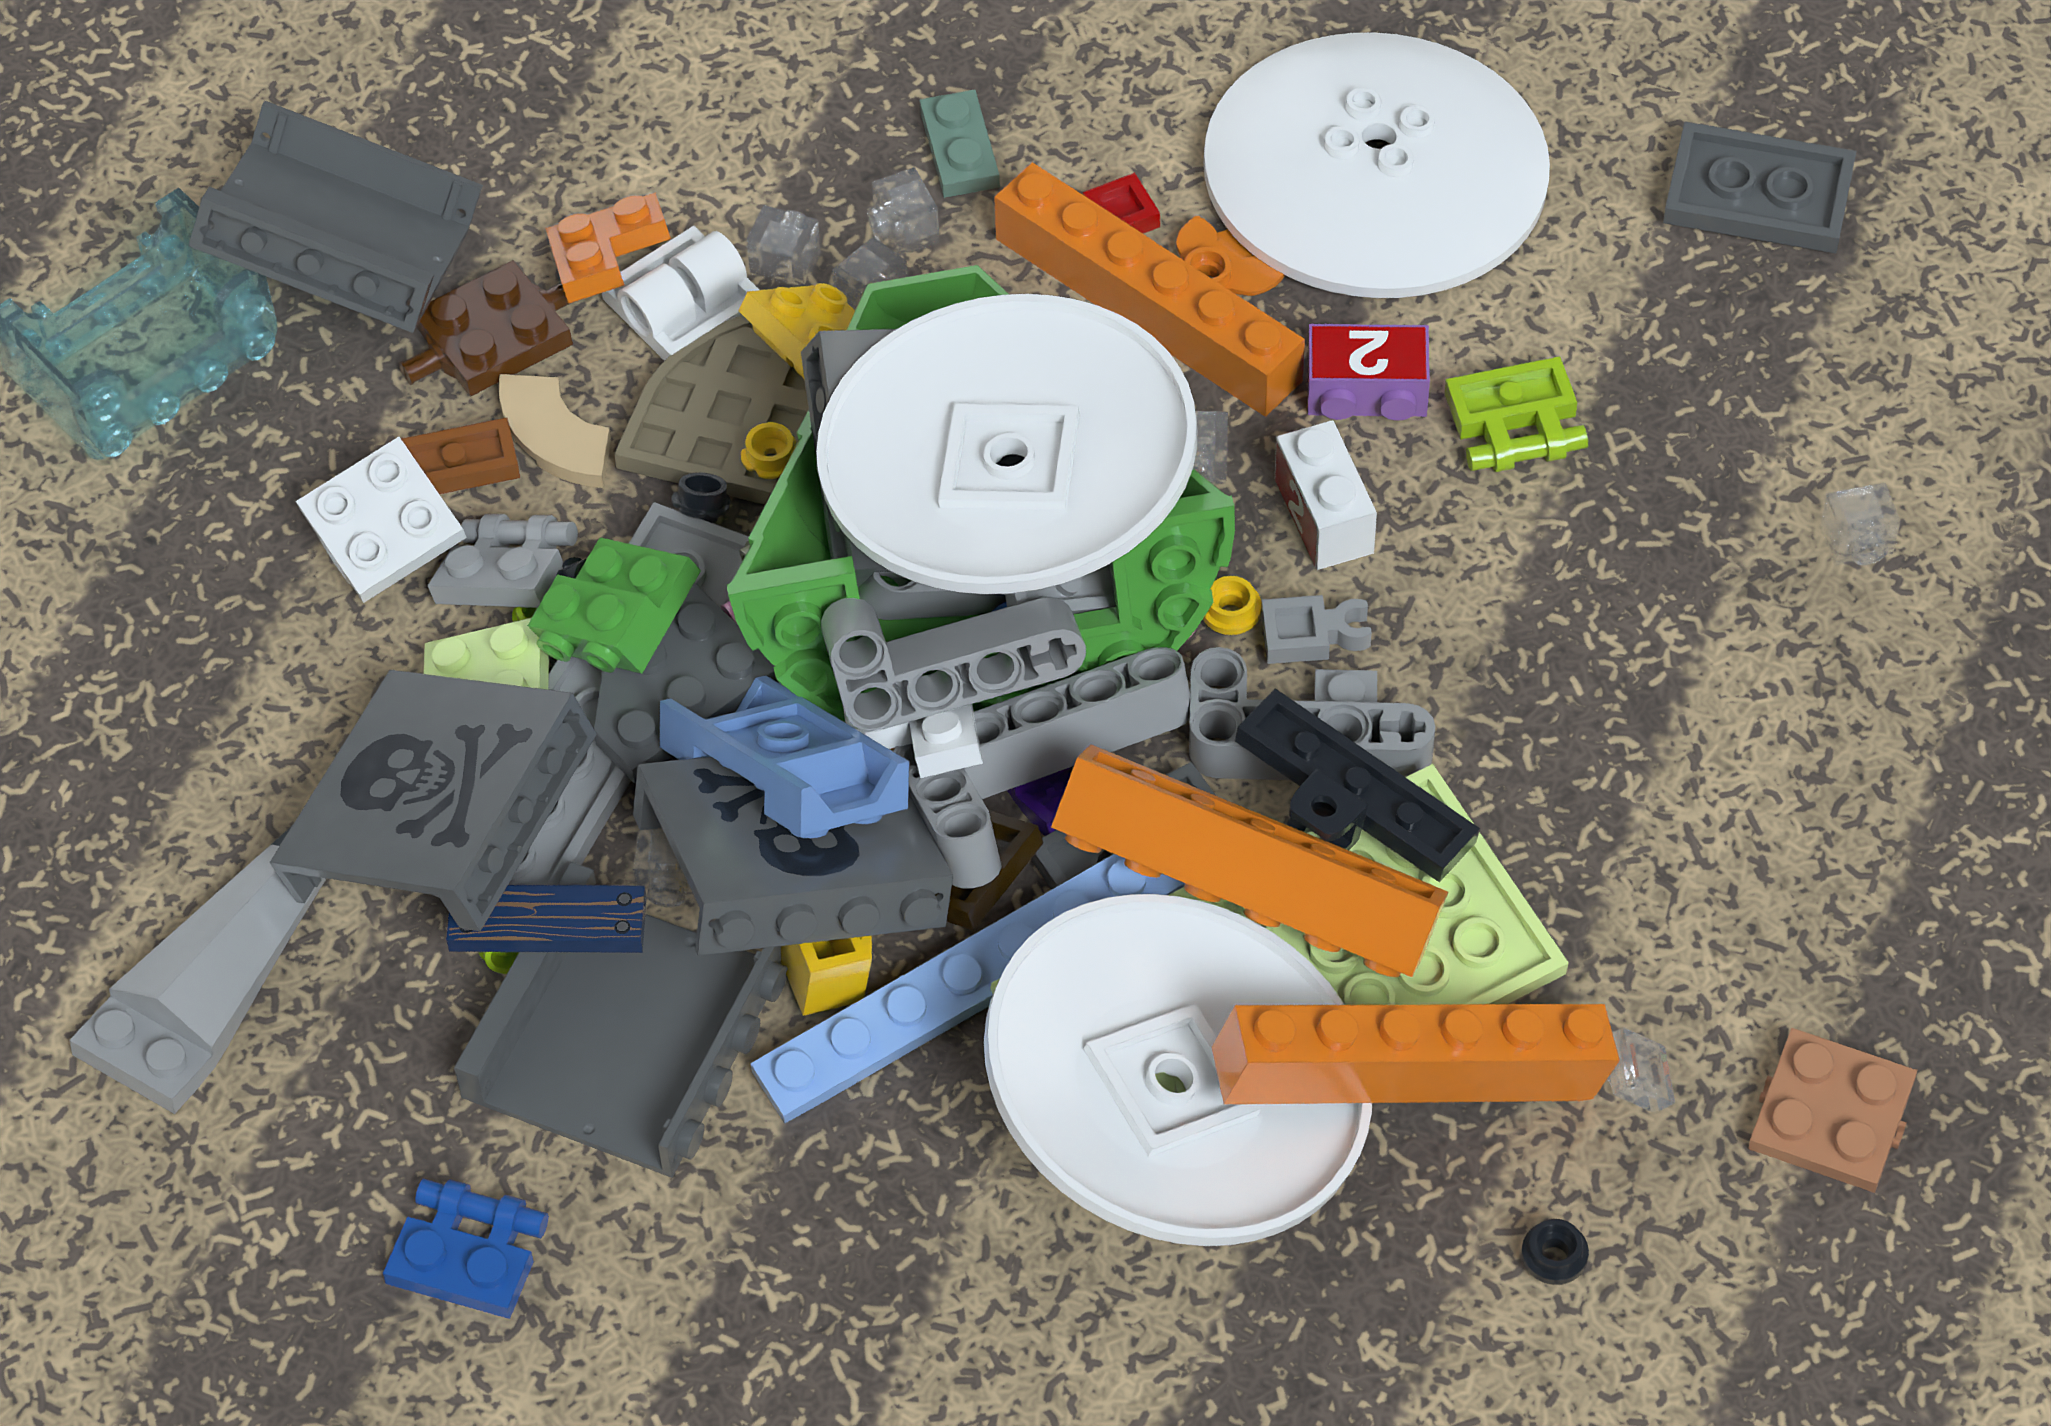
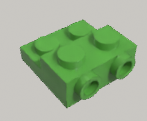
(614, 606)

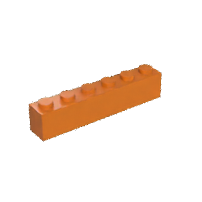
(1150, 286)
(1249, 862)
(1414, 1053)

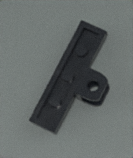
(1353, 790)

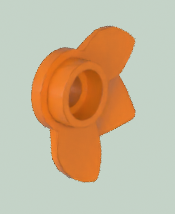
(1224, 259)

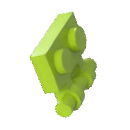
(1513, 399)

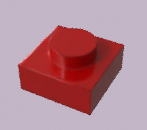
(1127, 201)

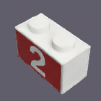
(1325, 495)

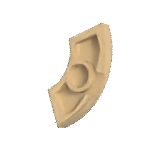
(552, 433)

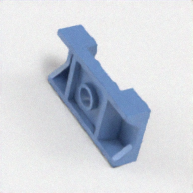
(804, 758)

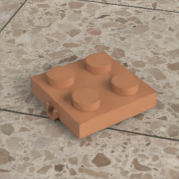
(1833, 1110)

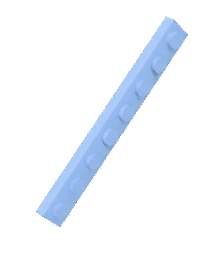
(927, 998)

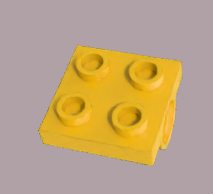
(794, 315)

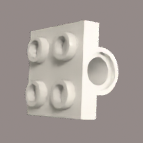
(681, 290)
(381, 519)

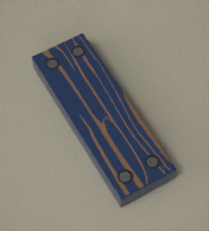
(559, 921)

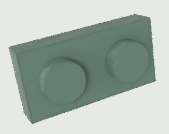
(959, 143)

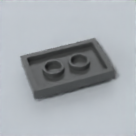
(1760, 187)

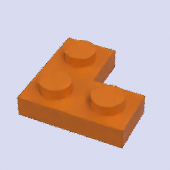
(588, 244)

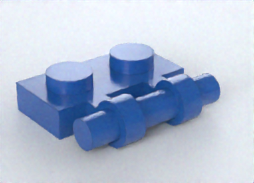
(463, 1266)

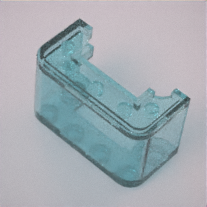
(140, 338)

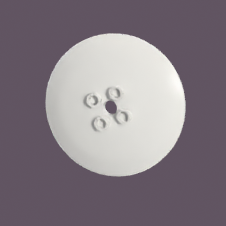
(1367, 221)
(1032, 375)
(1142, 992)

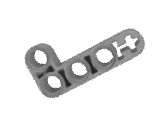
(1034, 644)
(1401, 729)

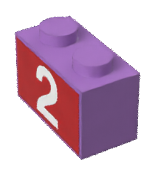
(1368, 370)

